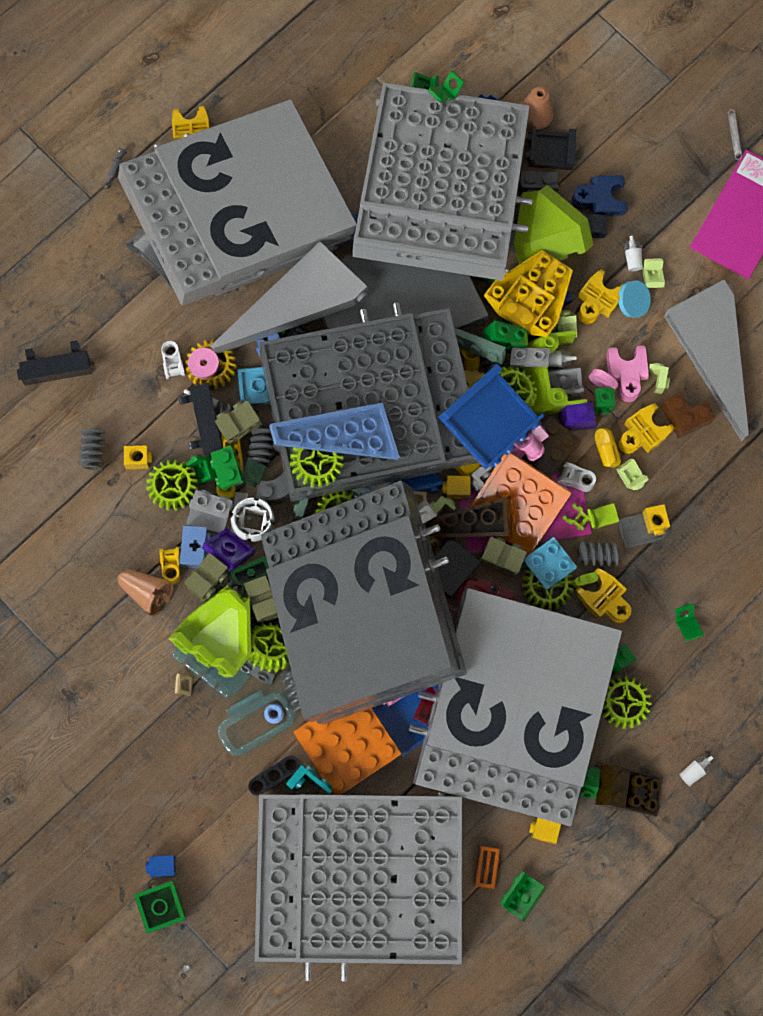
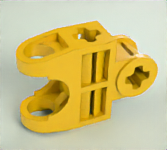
(183, 126)
(597, 299)
(643, 431)
(612, 604)

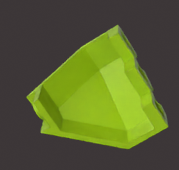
(552, 227)
(218, 632)

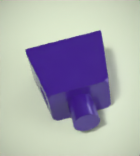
(577, 417)

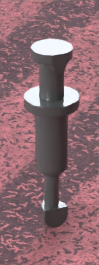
(115, 166)

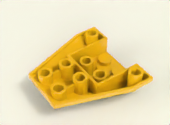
(532, 293)

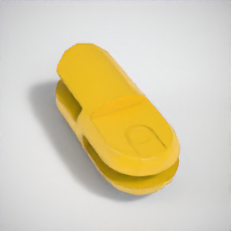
(607, 447)

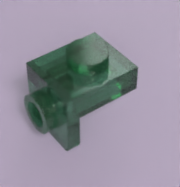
(253, 473)

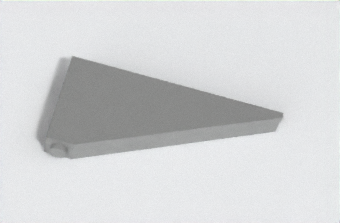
(305, 293)
(710, 337)

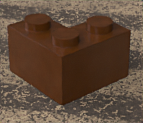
(685, 418)

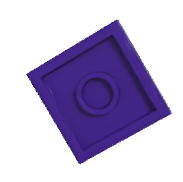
(228, 549)

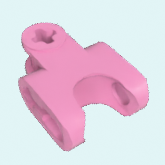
(628, 373)

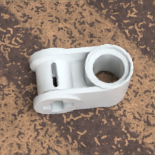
(172, 363)
(576, 476)

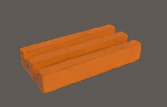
(486, 872)

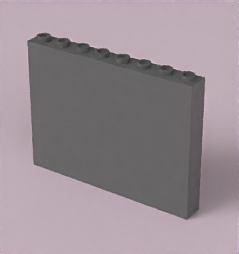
(415, 290)

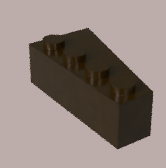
(477, 521)

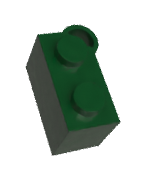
(248, 573)

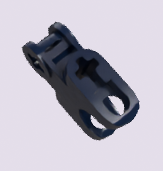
(599, 196)

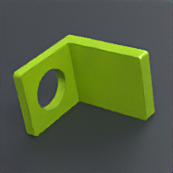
(603, 516)

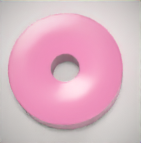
(209, 369)
(603, 379)

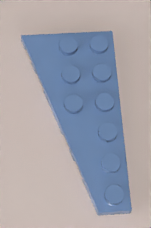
(348, 431)

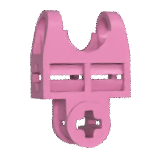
(532, 444)

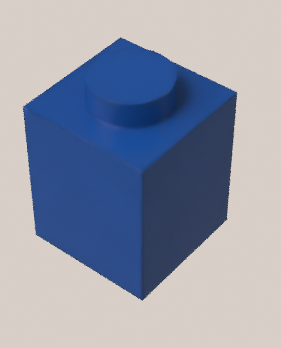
(161, 866)

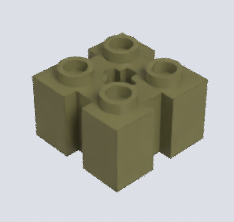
(238, 422)
(502, 556)
(208, 578)
(261, 600)

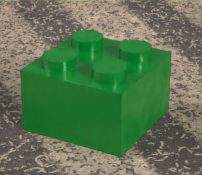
(160, 907)

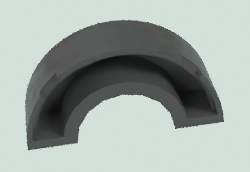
(141, 247)
(273, 491)

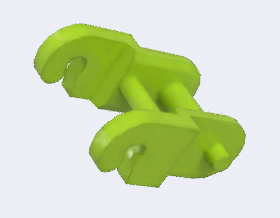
(586, 518)
(585, 579)

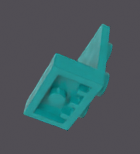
(298, 780)

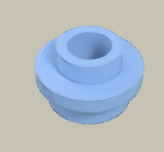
(269, 709)

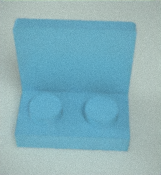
(549, 563)

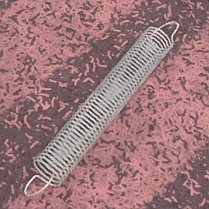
(734, 132)

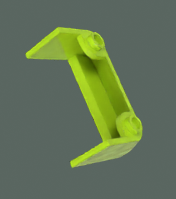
(549, 400)

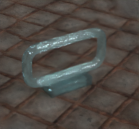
(247, 707)

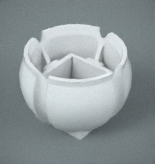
(256, 507)

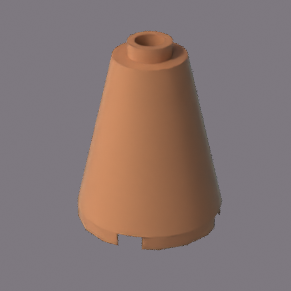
(540, 109)
(146, 590)

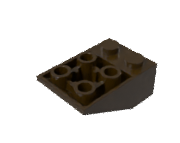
(628, 790)

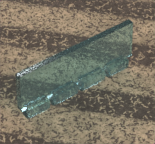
(227, 686)

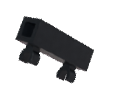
(54, 367)
(205, 416)

